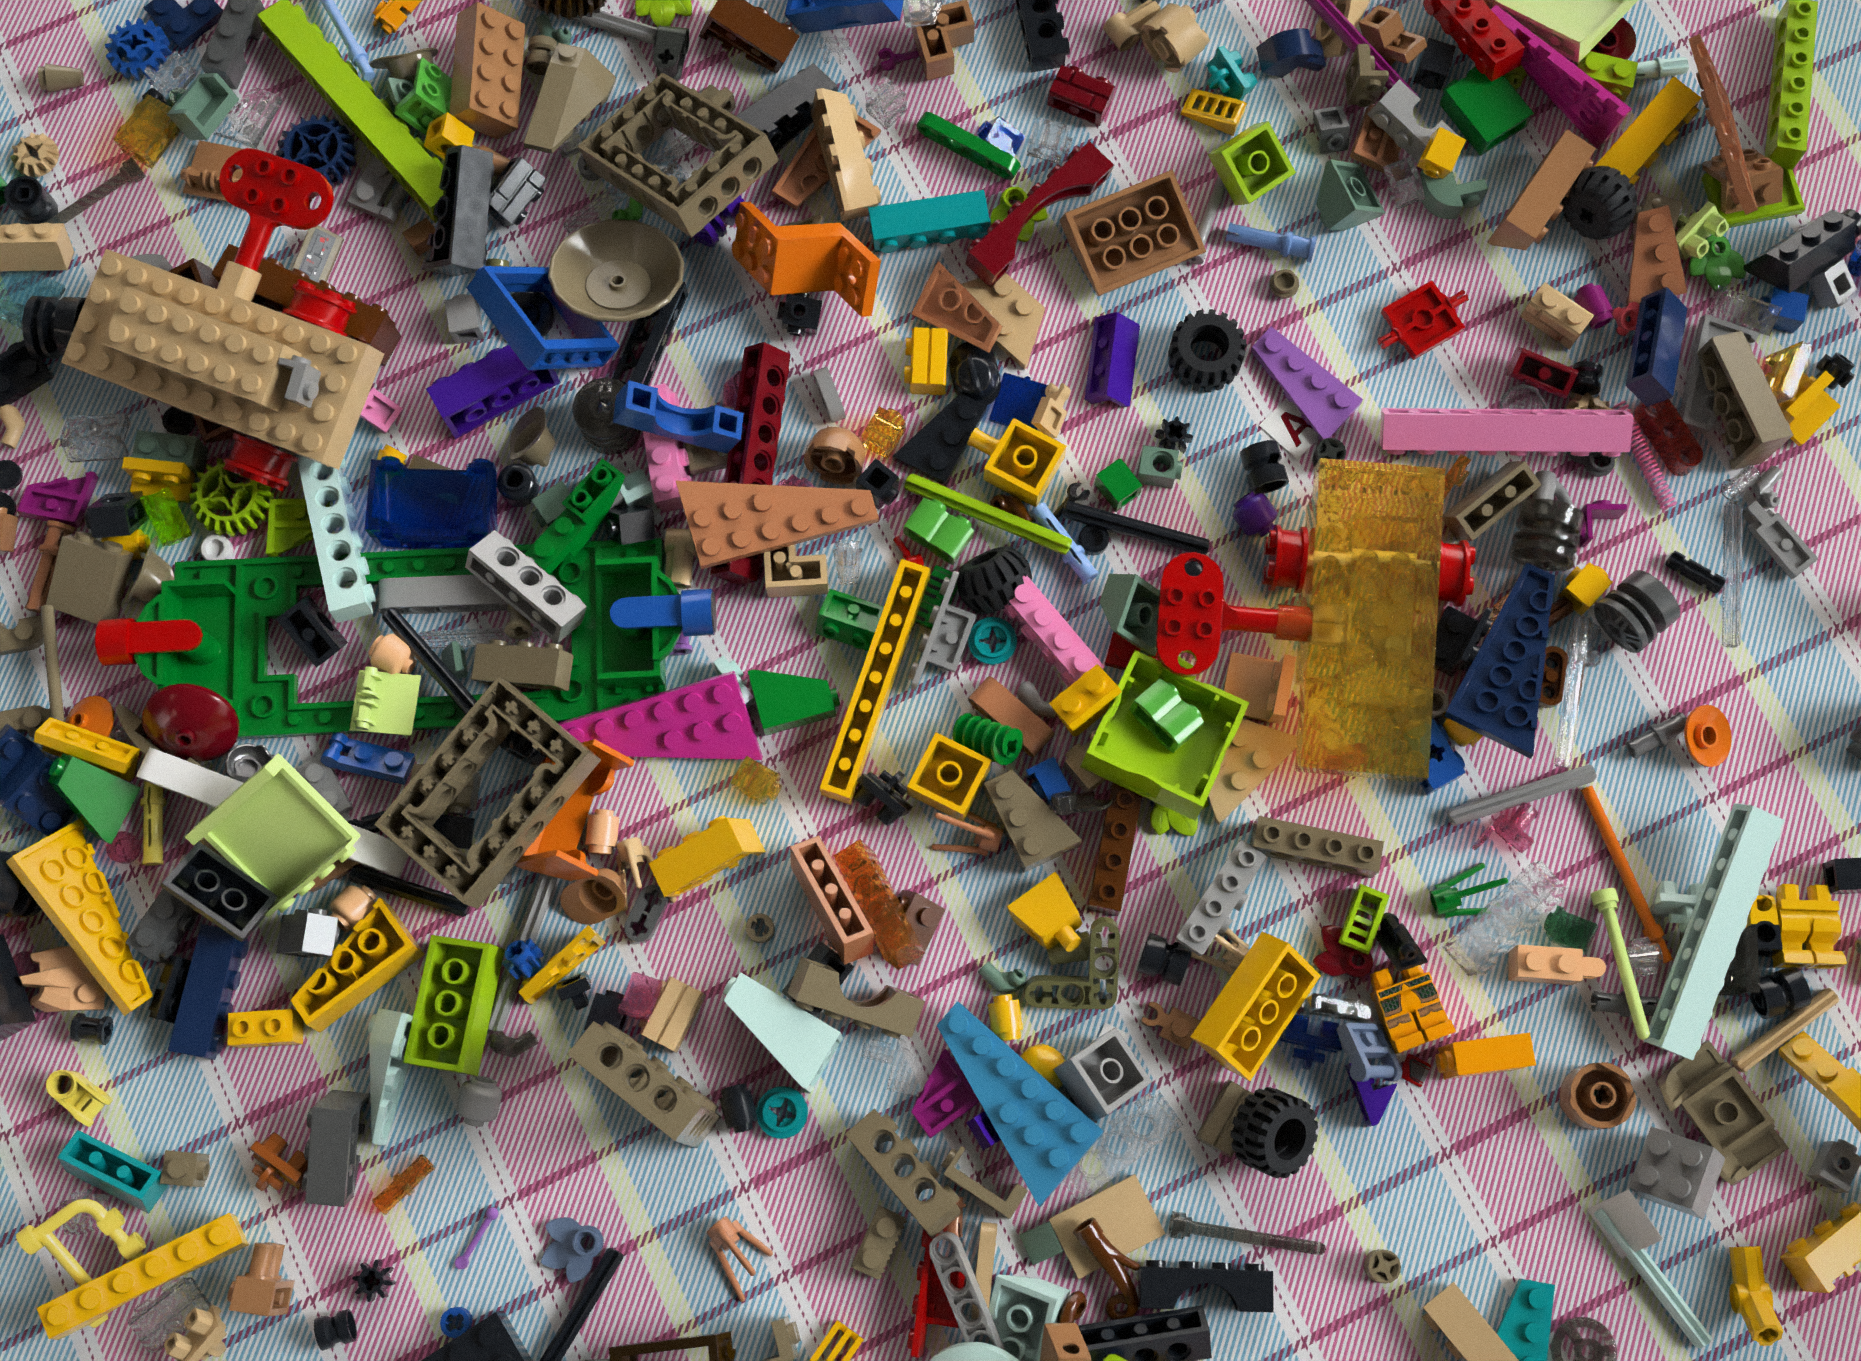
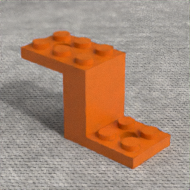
(806, 258)

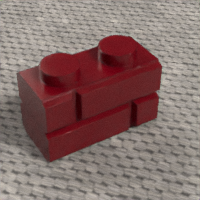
(1081, 94)
(1541, 372)

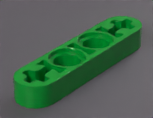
(968, 145)

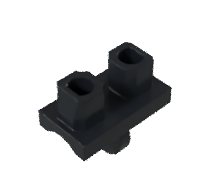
(873, 787)

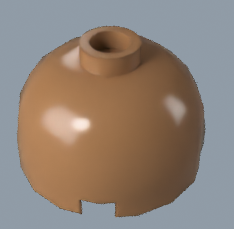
(835, 455)

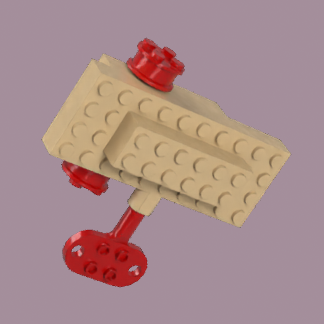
(220, 350)

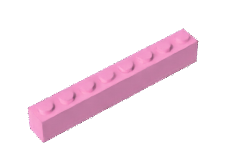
(1506, 430)

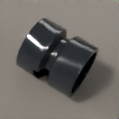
(30, 200)
(1263, 463)
(1164, 959)
(1781, 992)

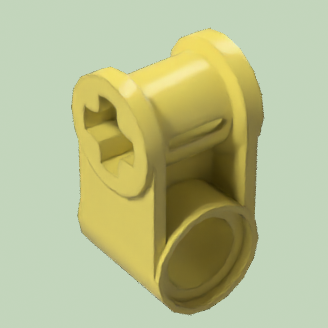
(82, 1100)

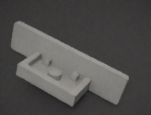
(948, 636)
(1220, 898)

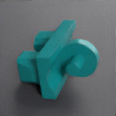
(1227, 74)

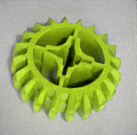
(208, 499)

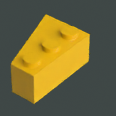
(704, 855)
(1827, 1252)

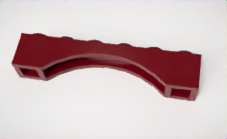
(1078, 177)

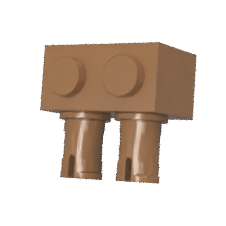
(262, 1289)

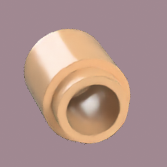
(602, 832)

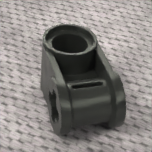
(671, 50)

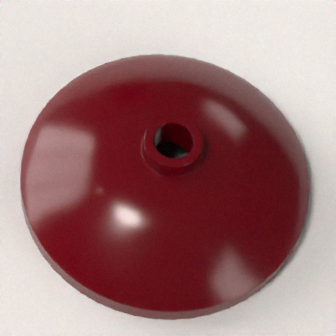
(190, 722)

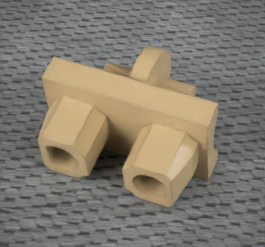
(203, 1339)

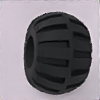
(1600, 203)
(990, 579)

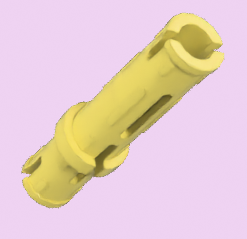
(152, 824)

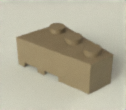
(1027, 822)

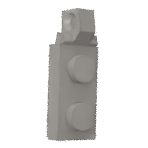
(1779, 540)

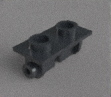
(1398, 944)
(167, 1001)

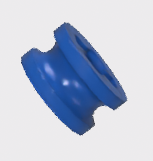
(456, 1311)

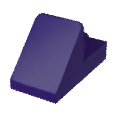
(1371, 1102)

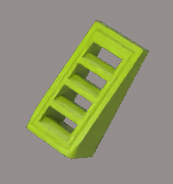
(1370, 895)

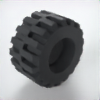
(1213, 329)
(1274, 1132)

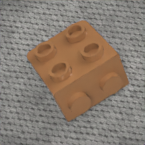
(1764, 175)

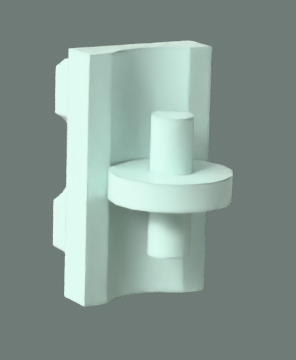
(1674, 905)

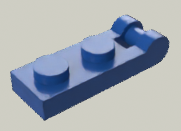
(368, 759)

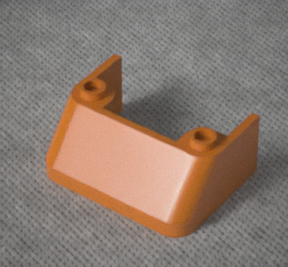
(555, 848)

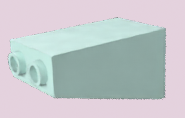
(788, 1032)

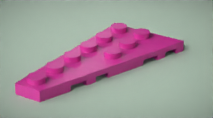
(1574, 92)
(684, 722)

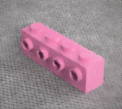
(666, 461)
(1050, 632)

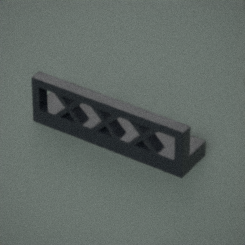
(656, 340)

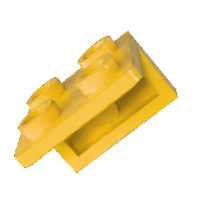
(1085, 700)

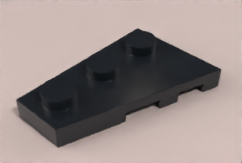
(943, 440)

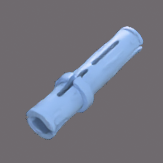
(1085, 569)

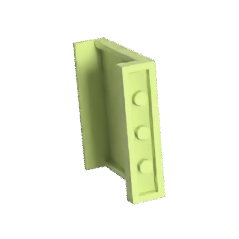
(1567, 25)
(278, 832)

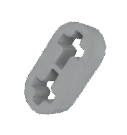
(829, 394)

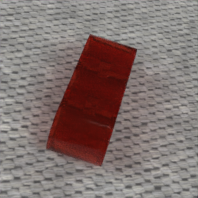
(1666, 447)

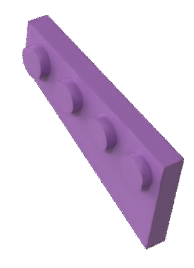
(1312, 389)

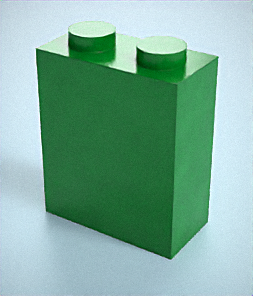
(1485, 109)

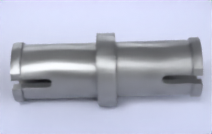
(1656, 735)

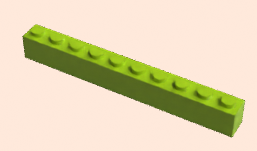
(355, 102)

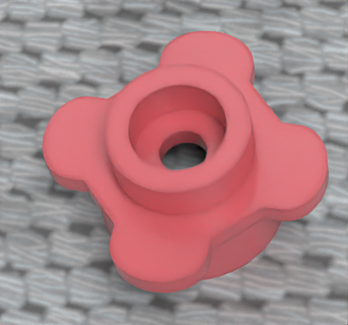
(1620, 315)

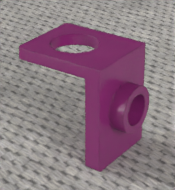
(1598, 510)

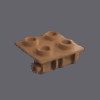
(205, 170)

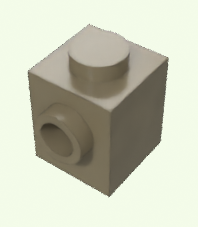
(185, 1168)

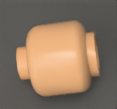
(391, 655)
(352, 905)

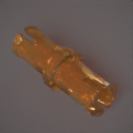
(403, 1184)

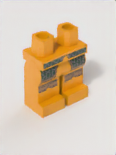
(1409, 1009)

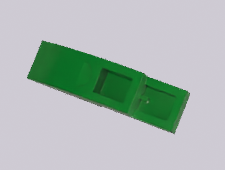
(578, 522)

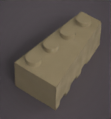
(1743, 400)

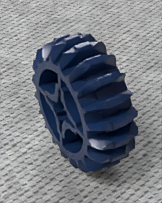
(322, 137)

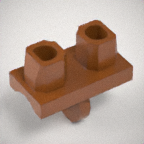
(268, 1155)

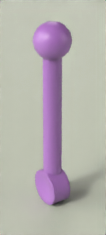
(462, 1261)

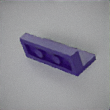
(1112, 359)

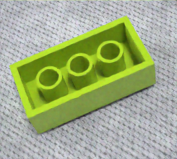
(454, 1005)

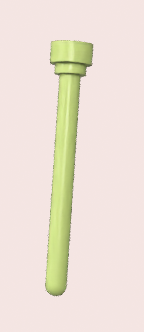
(1606, 903)

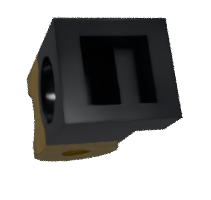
(1765, 918)

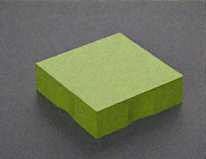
(1137, 761)

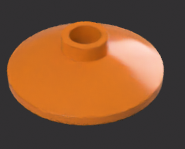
(93, 714)
(1707, 735)

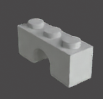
(1396, 118)

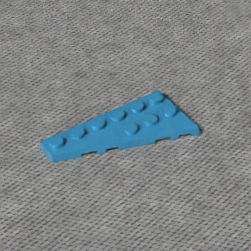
(1031, 1116)

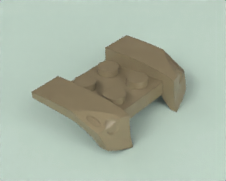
(1722, 1112)

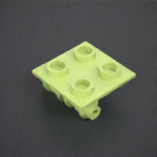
(385, 702)

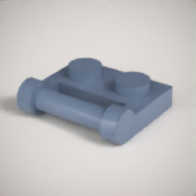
(1369, 1041)

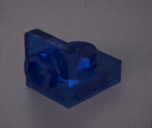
(1001, 135)

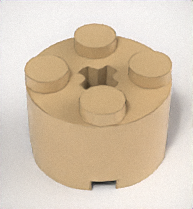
(1174, 36)

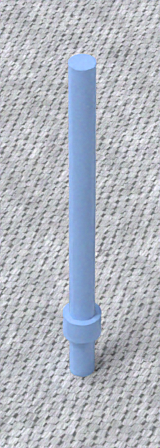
(355, 52)

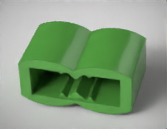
(939, 530)
(1167, 715)

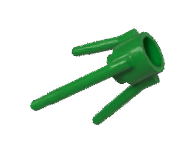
(1447, 899)

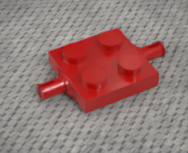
(1423, 319)

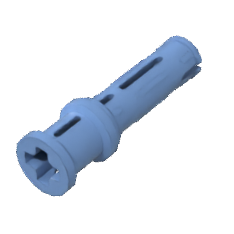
(1285, 243)

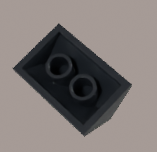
(14, 1004)

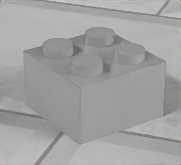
(1102, 1075)
(1677, 1172)

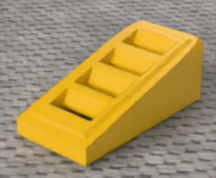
(1219, 122)

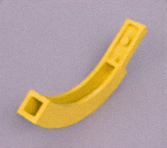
(1826, 1074)

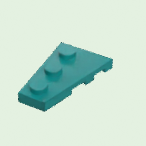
(1528, 1320)

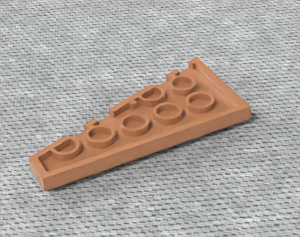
(1722, 118)
(752, 519)

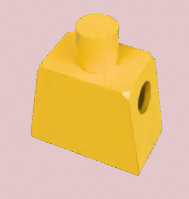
(1048, 914)

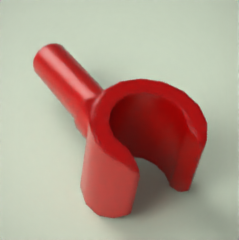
(917, 558)

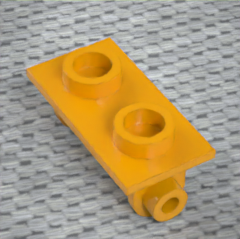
(390, 14)

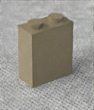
(89, 577)

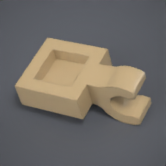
(1050, 411)

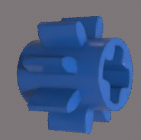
(523, 959)

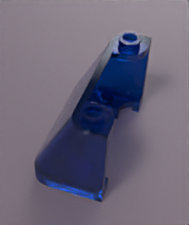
(430, 505)

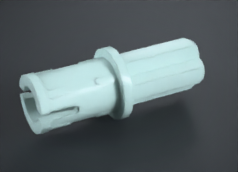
(1661, 68)

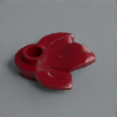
(1338, 957)

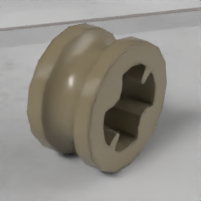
(768, 923)

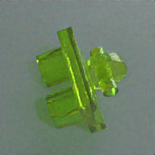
(166, 517)

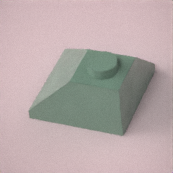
(1346, 196)
(1132, 609)

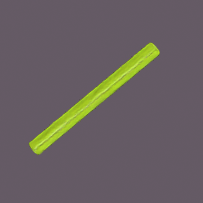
(988, 514)

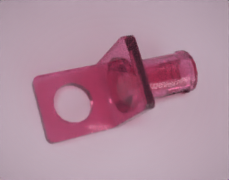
(1511, 829)
(640, 997)

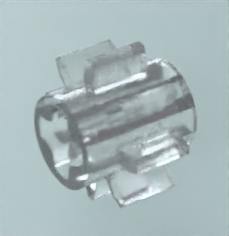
(1644, 956)

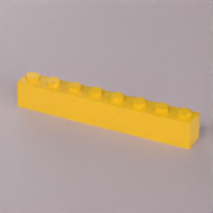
(875, 682)

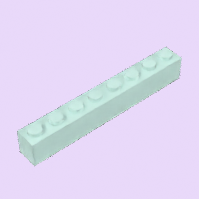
(1714, 930)

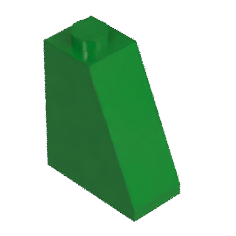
(791, 700)
(93, 795)

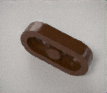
(1554, 677)

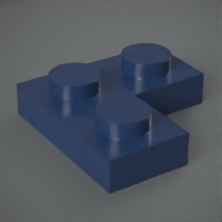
(186, 23)

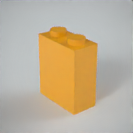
(1485, 1056)

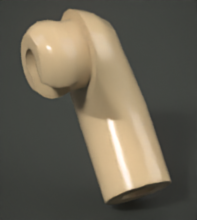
(14, 423)

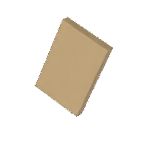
(1121, 1213)

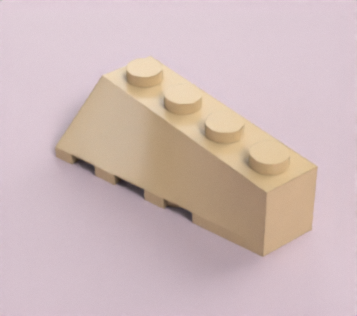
(844, 154)

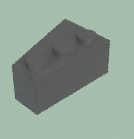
(333, 1148)

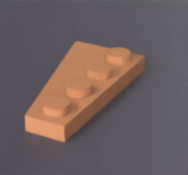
(808, 169)

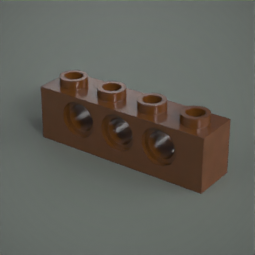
(1115, 851)

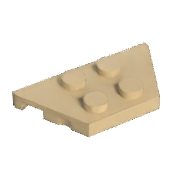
(1015, 311)
(1246, 764)

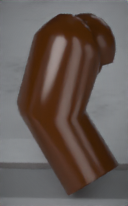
(1011, 505)

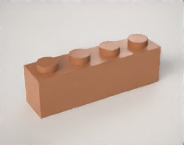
(832, 900)

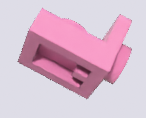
(380, 410)

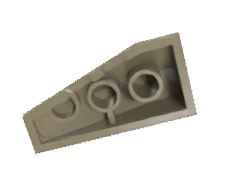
(569, 93)

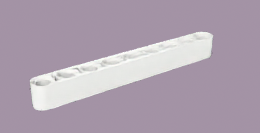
(214, 788)

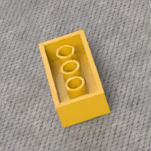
(1256, 1005)

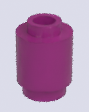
(1596, 302)

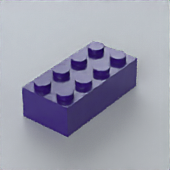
(487, 390)

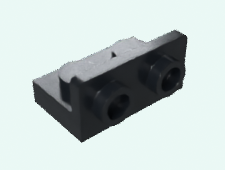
(20, 373)

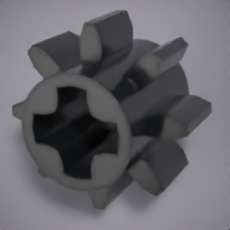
(1837, 367)
(1174, 428)
(368, 1287)

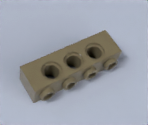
(1317, 846)
(930, 1214)

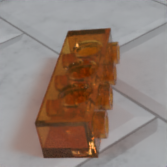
(879, 904)

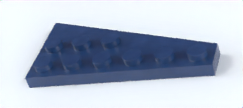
(1506, 675)

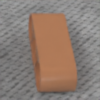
(1002, 706)

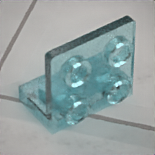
(18, 288)

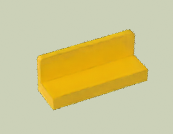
(89, 747)

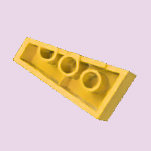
(1652, 130)
(359, 967)

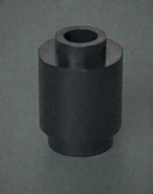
(738, 1108)

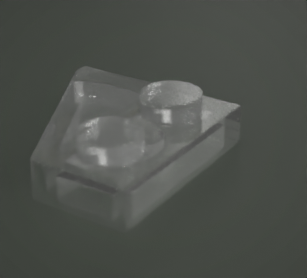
(250, 117)

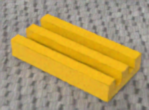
(847, 1333)

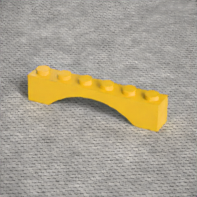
(106, 1293)

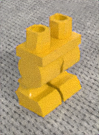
(1811, 923)

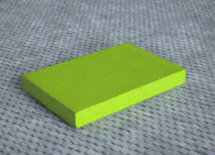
(1791, 202)

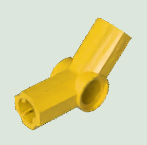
(1752, 1295)

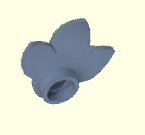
(568, 1249)

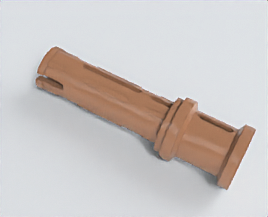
(49, 551)

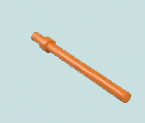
(1651, 929)

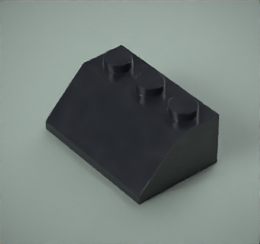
(1805, 252)
(219, 891)

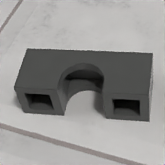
(227, 44)

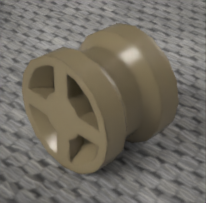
(1388, 1264)

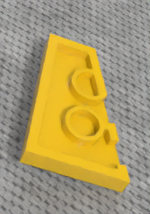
(561, 964)

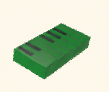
(933, 597)

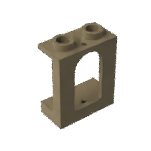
(1003, 1207)

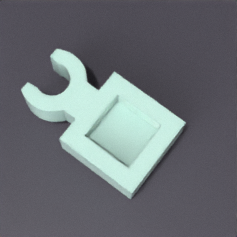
(723, 666)

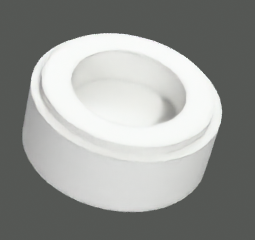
(216, 548)

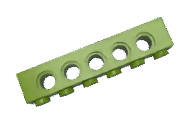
(1791, 83)

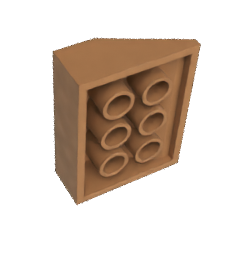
(1132, 233)

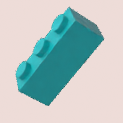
(112, 1171)

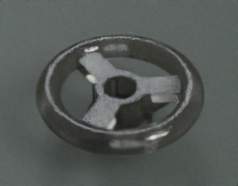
(1597, 1350)

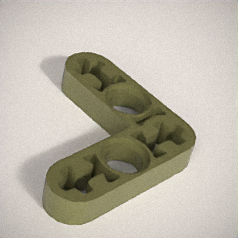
(1087, 985)

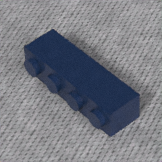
(1656, 347)
(208, 993)

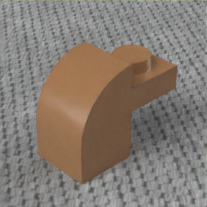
(1387, 36)

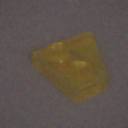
(1787, 369)

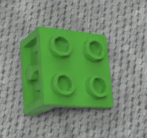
(428, 98)

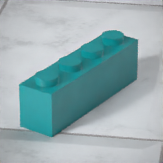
(929, 221)

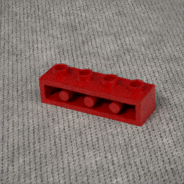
(1478, 35)

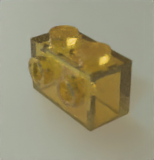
(147, 132)

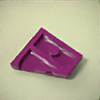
(59, 500)
(944, 1096)

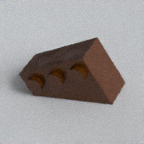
(750, 31)

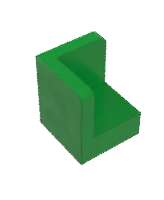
(1118, 484)

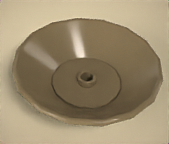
(616, 270)

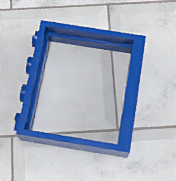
(491, 291)

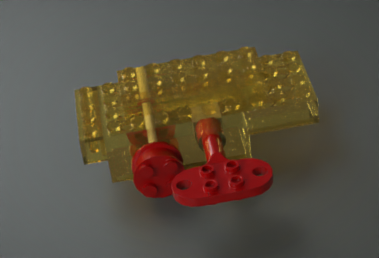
(1365, 620)

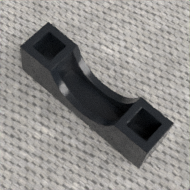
(1248, 1288)

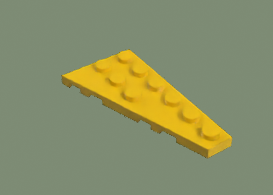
(82, 908)

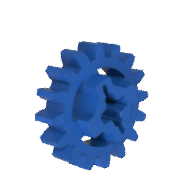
(137, 48)

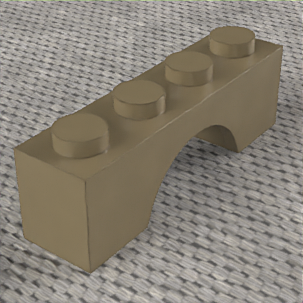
(891, 1009)

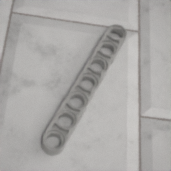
(959, 1296)

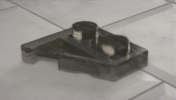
(1325, 1006)

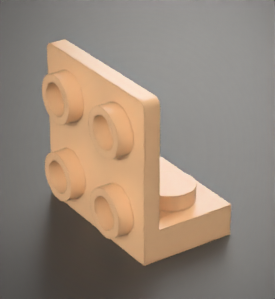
(1262, 684)

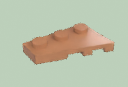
(1655, 256)

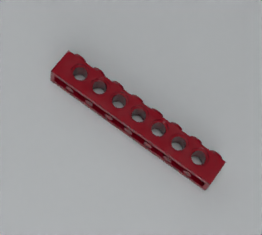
(754, 456)

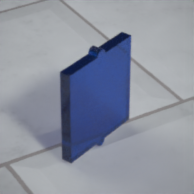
(1017, 400)

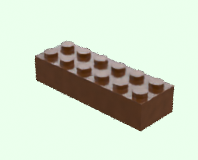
(274, 291)

